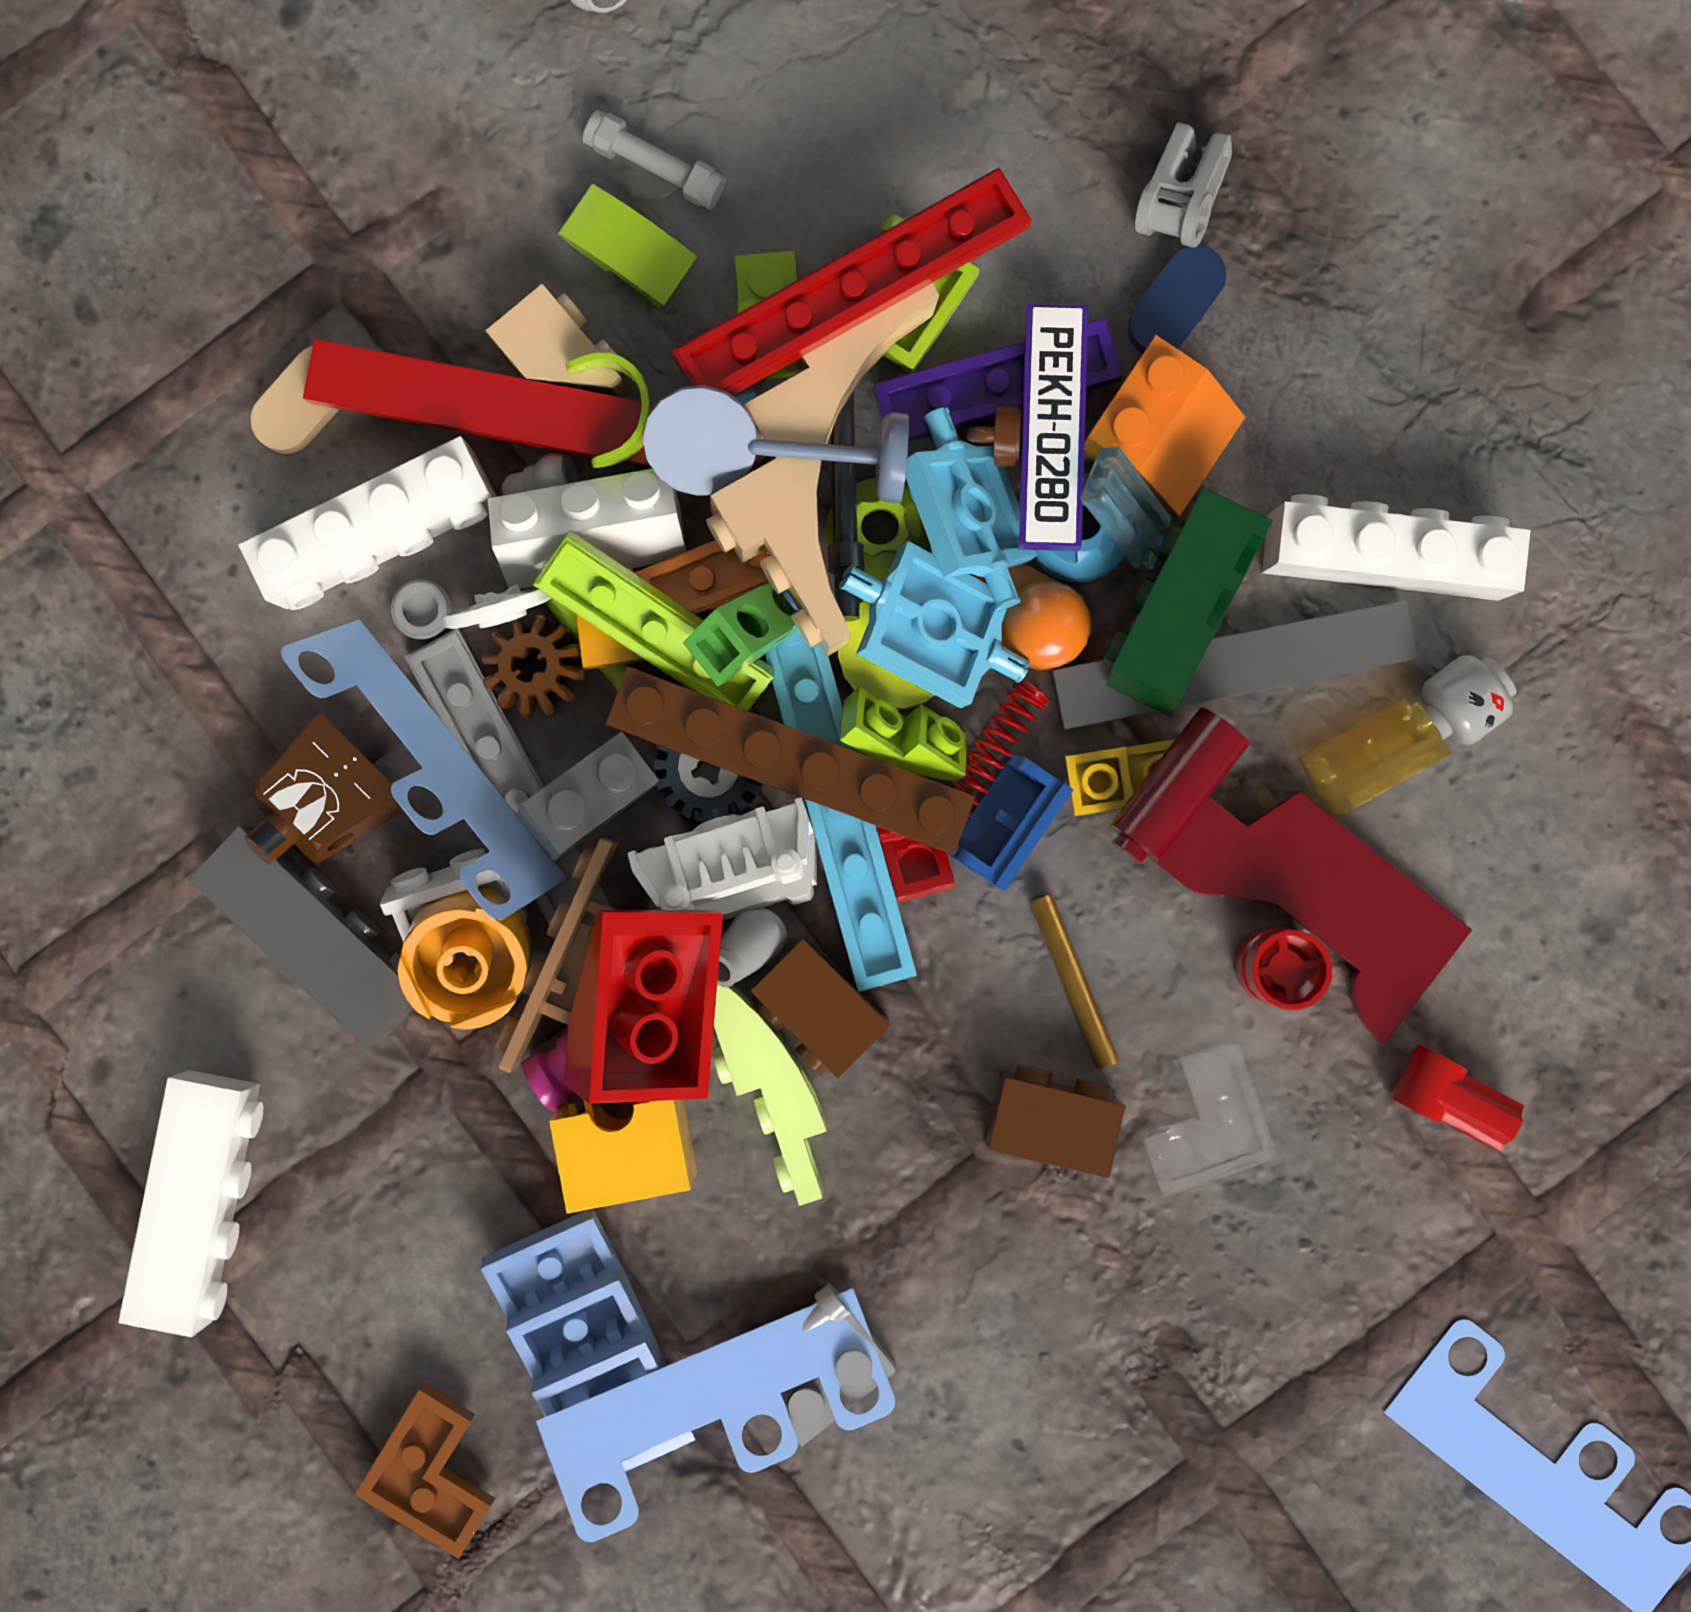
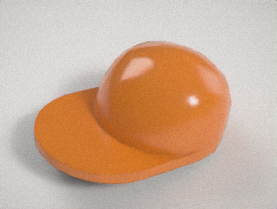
(1048, 623)

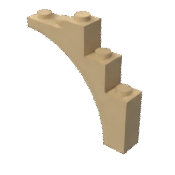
(778, 502)

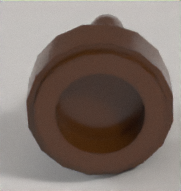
(1005, 435)

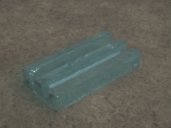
(1131, 500)

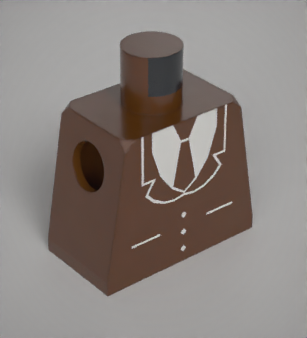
(319, 796)

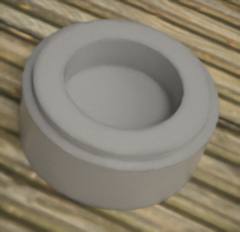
(419, 609)

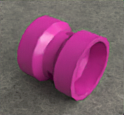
(546, 1075)

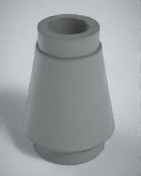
(750, 944)

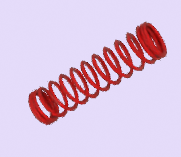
(1029, 693)

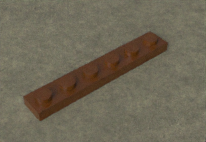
(790, 760)

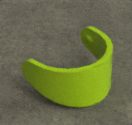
(616, 362)

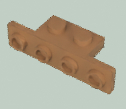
(555, 981)

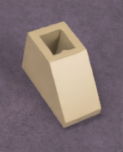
(546, 334)

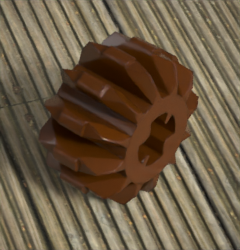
(523, 649)

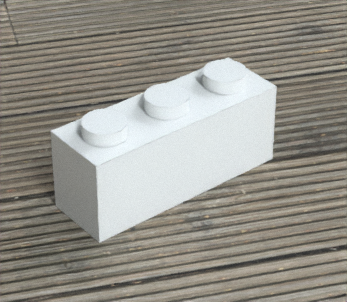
(623, 515)

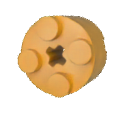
(453, 986)

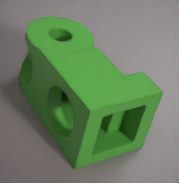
(741, 632)

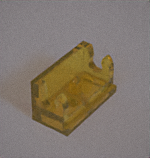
(1373, 756)

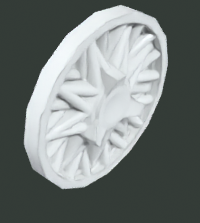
(496, 608)

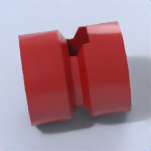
(1283, 967)

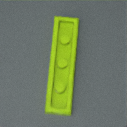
(640, 619)

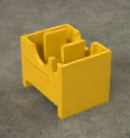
(622, 1159)

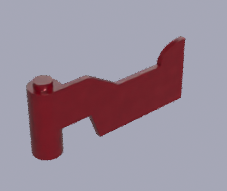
(1296, 861)

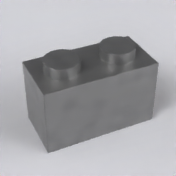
(587, 796)

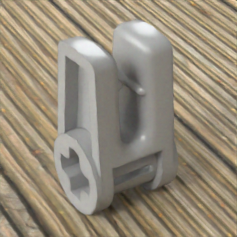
(1181, 206)

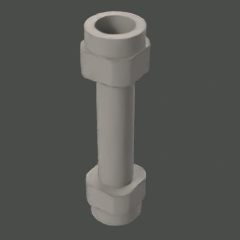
(610, 137)

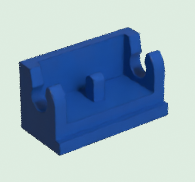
(1010, 821)

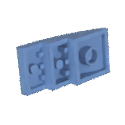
(574, 1317)

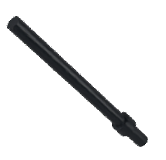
(845, 546)

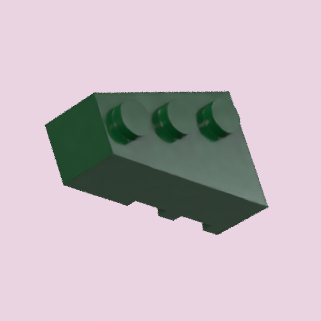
(1185, 602)

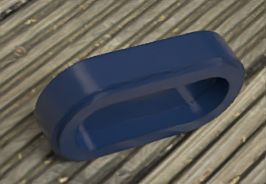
(1177, 297)

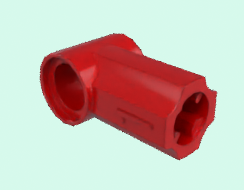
(1446, 1094)

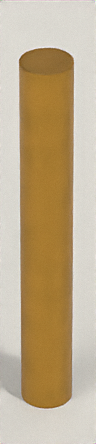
(1074, 981)

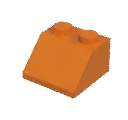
(1168, 423)

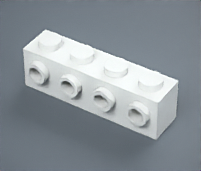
(369, 525)
(1396, 550)
(191, 1203)

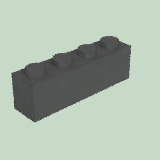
(308, 935)

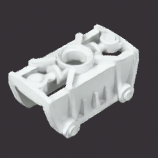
(733, 863)

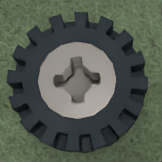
(694, 792)

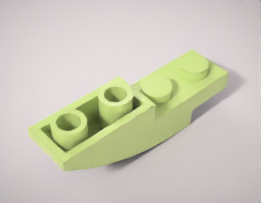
(760, 1057)

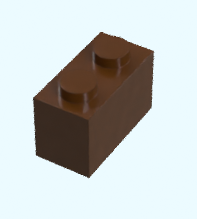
(819, 1009)
(1055, 1121)

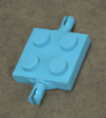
(967, 509)
(932, 626)

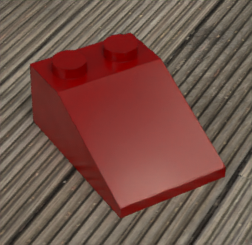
(645, 1007)

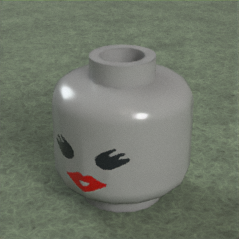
(1468, 698)

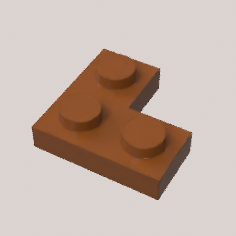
(411, 1476)

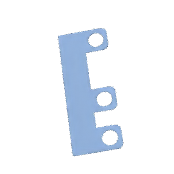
(446, 765)
(721, 1383)
(1545, 1496)

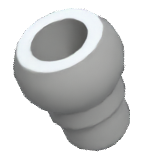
(549, 471)

